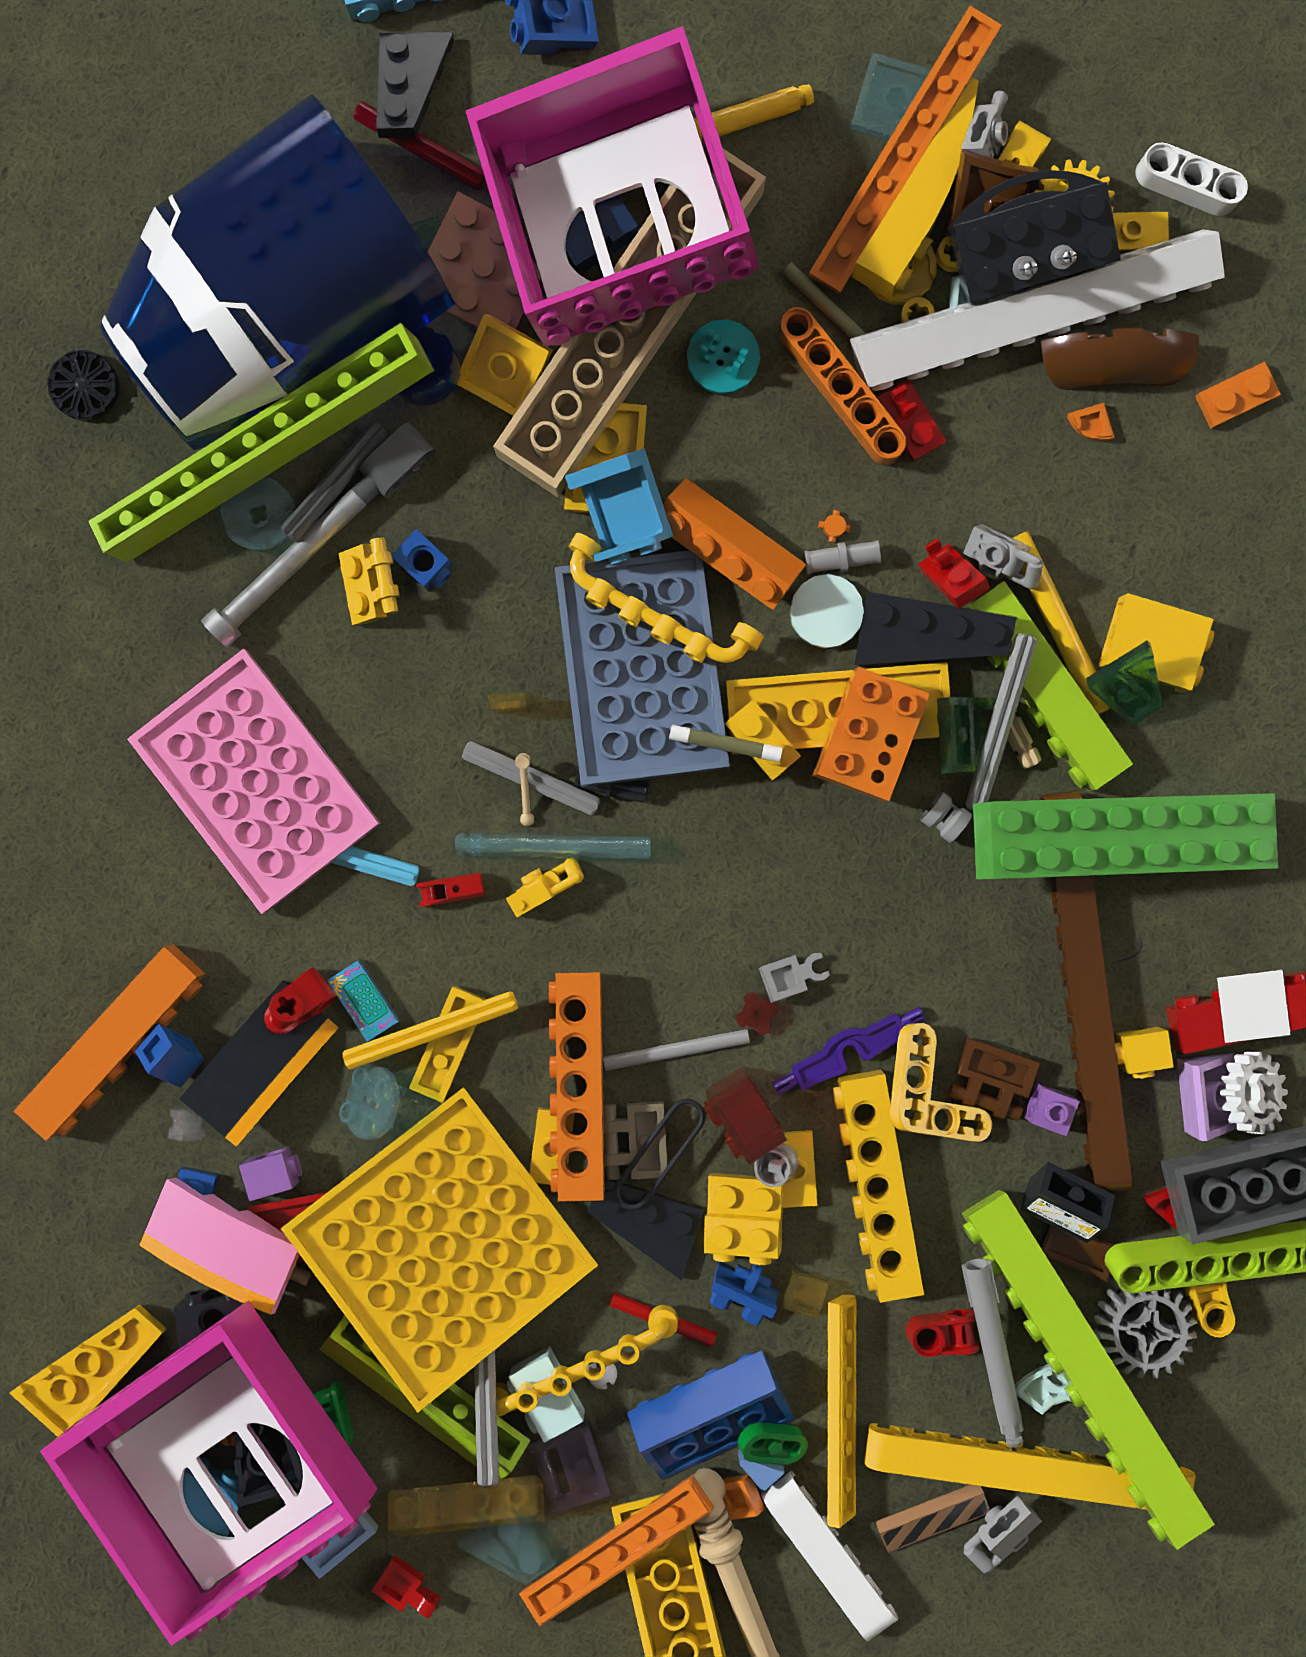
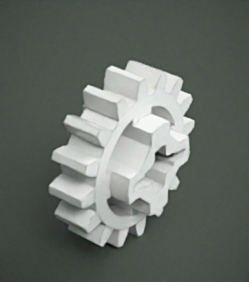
(1254, 1092)

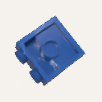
(553, 24)

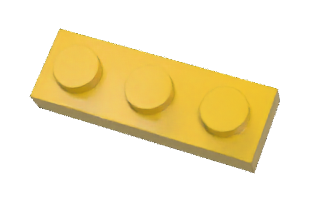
(444, 1054)

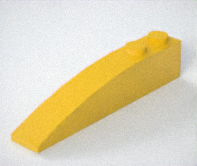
(914, 212)

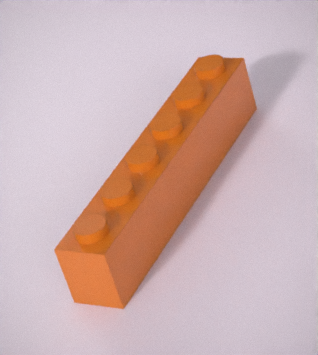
(109, 1043)

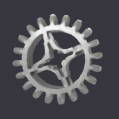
(1145, 1356)

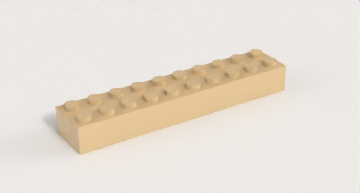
(599, 368)

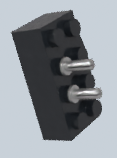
(1033, 235)

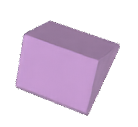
(1201, 1096)

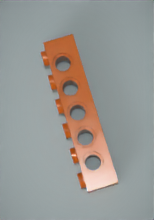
(589, 1183)

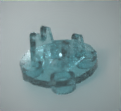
(371, 1102)

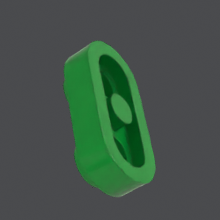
(772, 1443)

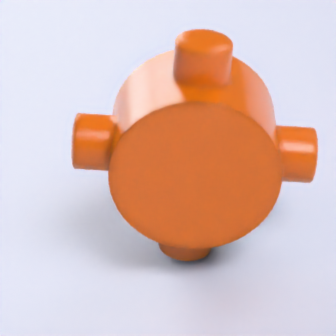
(834, 526)

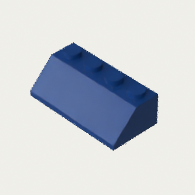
(708, 1414)

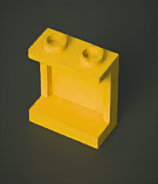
(1174, 635)

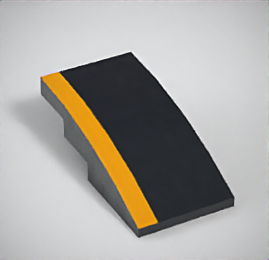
(254, 1071)

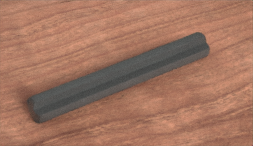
(333, 482)

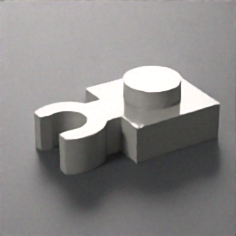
(788, 978)

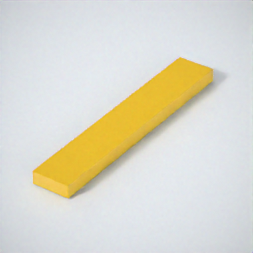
(841, 1410)

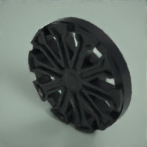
(83, 385)

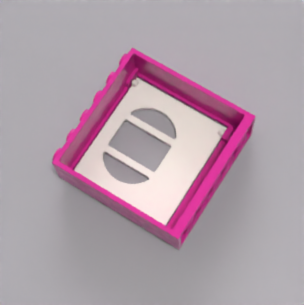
(593, 138)
(136, 1482)

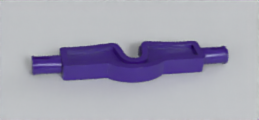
(830, 1060)

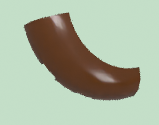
(1124, 358)

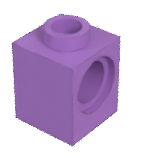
(1050, 1109)
(270, 1173)

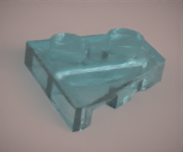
(511, 1549)

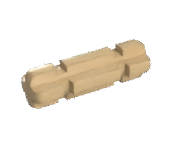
(1021, 742)

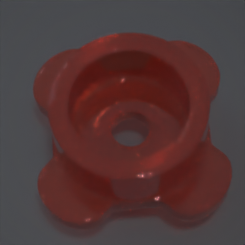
(747, 1017)

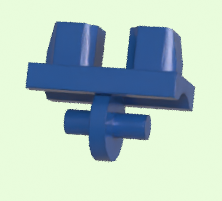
(746, 1288)

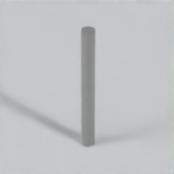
(676, 1050)

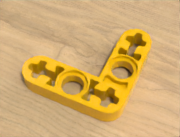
(922, 1106)

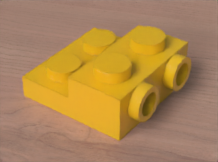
(743, 1219)

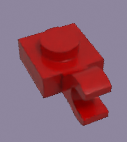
(401, 1585)

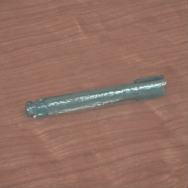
(554, 846)

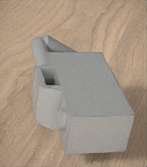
(987, 129)
(1003, 556)
(1004, 1533)

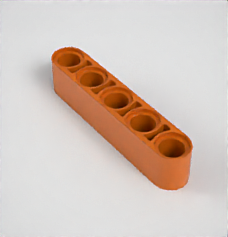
(840, 369)

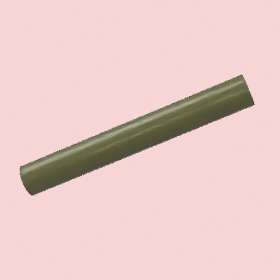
(822, 301)

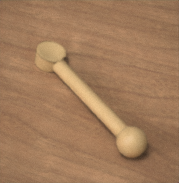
(522, 762)

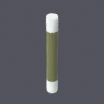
(725, 743)

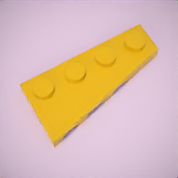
(89, 1371)

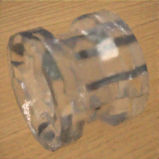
(186, 1124)

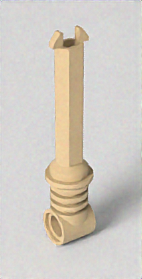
(721, 1547)

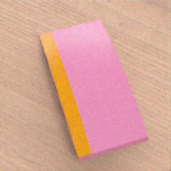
(220, 1246)

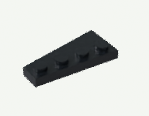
(925, 630)

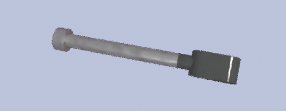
(383, 473)

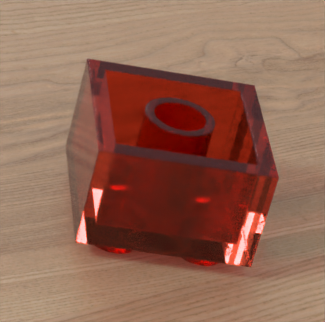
(745, 1115)

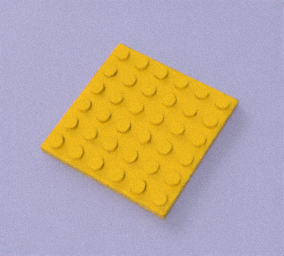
(439, 1248)

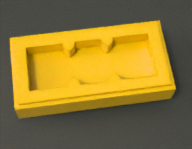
(1140, 229)
(542, 1159)
(801, 1186)

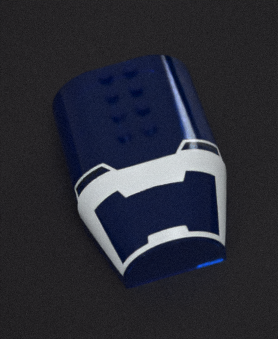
(266, 277)

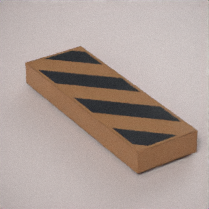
(932, 1517)

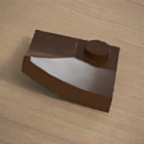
(980, 173)

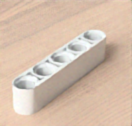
(828, 1558)

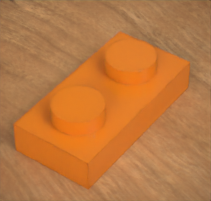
(1237, 395)

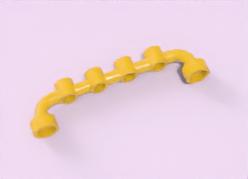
(664, 626)
(661, 1324)

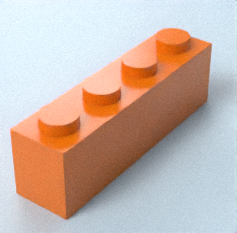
(731, 544)

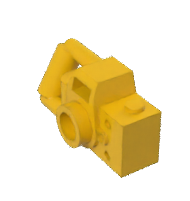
(541, 887)

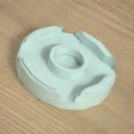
(826, 611)

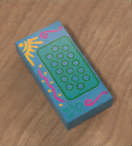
(363, 1000)

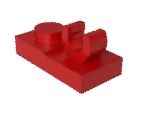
(913, 419)
(952, 574)

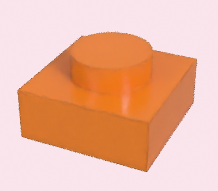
(742, 1497)

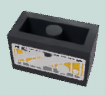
(1068, 1202)

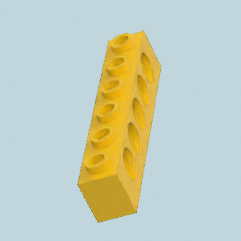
(903, 1277)

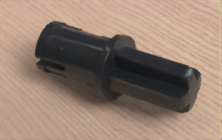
(630, 790)

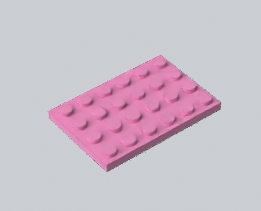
(254, 781)

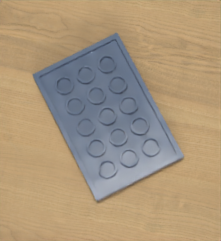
(630, 684)

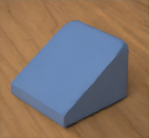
(762, 1474)

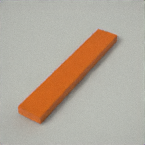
(616, 1550)

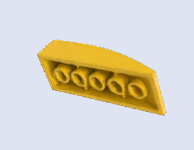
(672, 1595)

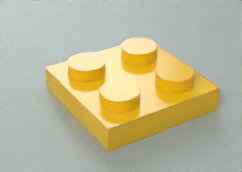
(502, 364)

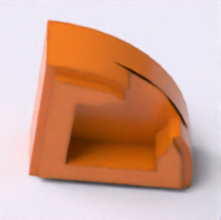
(1092, 423)

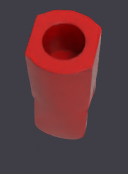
(456, 889)

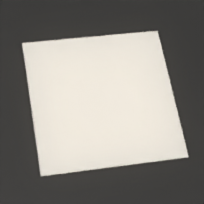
(1253, 1006)

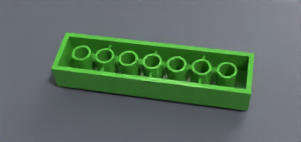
(1124, 835)

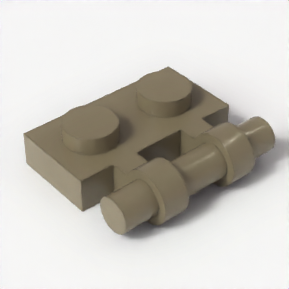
(640, 1124)

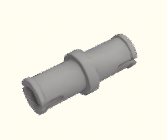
(843, 557)

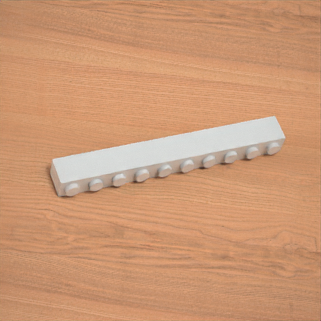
(1046, 307)

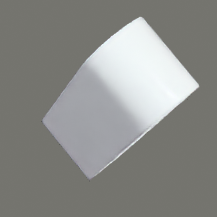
(1207, 174)

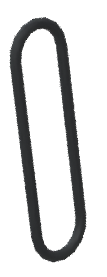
(646, 1146)

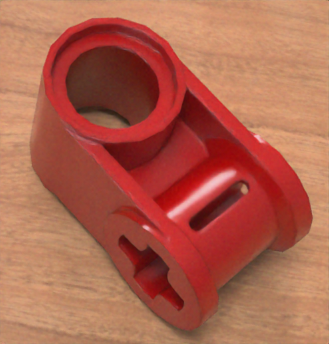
(302, 999)
(950, 1335)

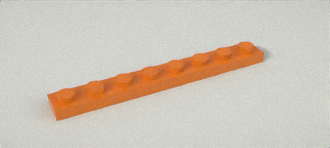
(905, 147)

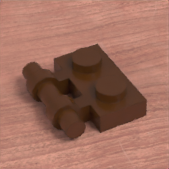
(997, 1068)

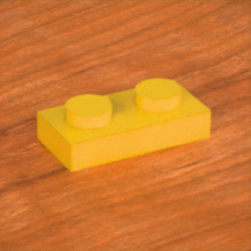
(755, 726)

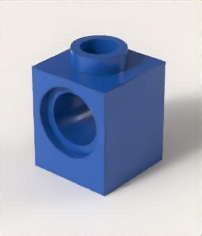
(415, 547)
(169, 1055)

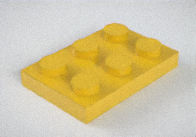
(620, 436)

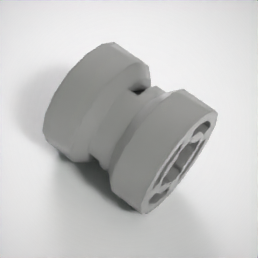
(952, 817)
(770, 1170)

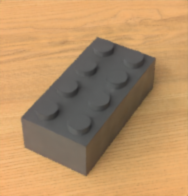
(1238, 1186)

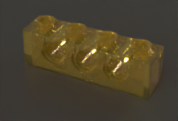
(465, 1506)

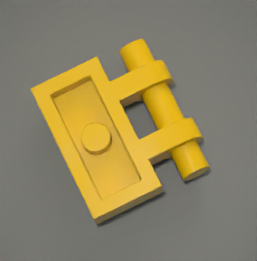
(369, 582)

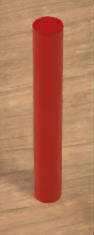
(642, 1311)

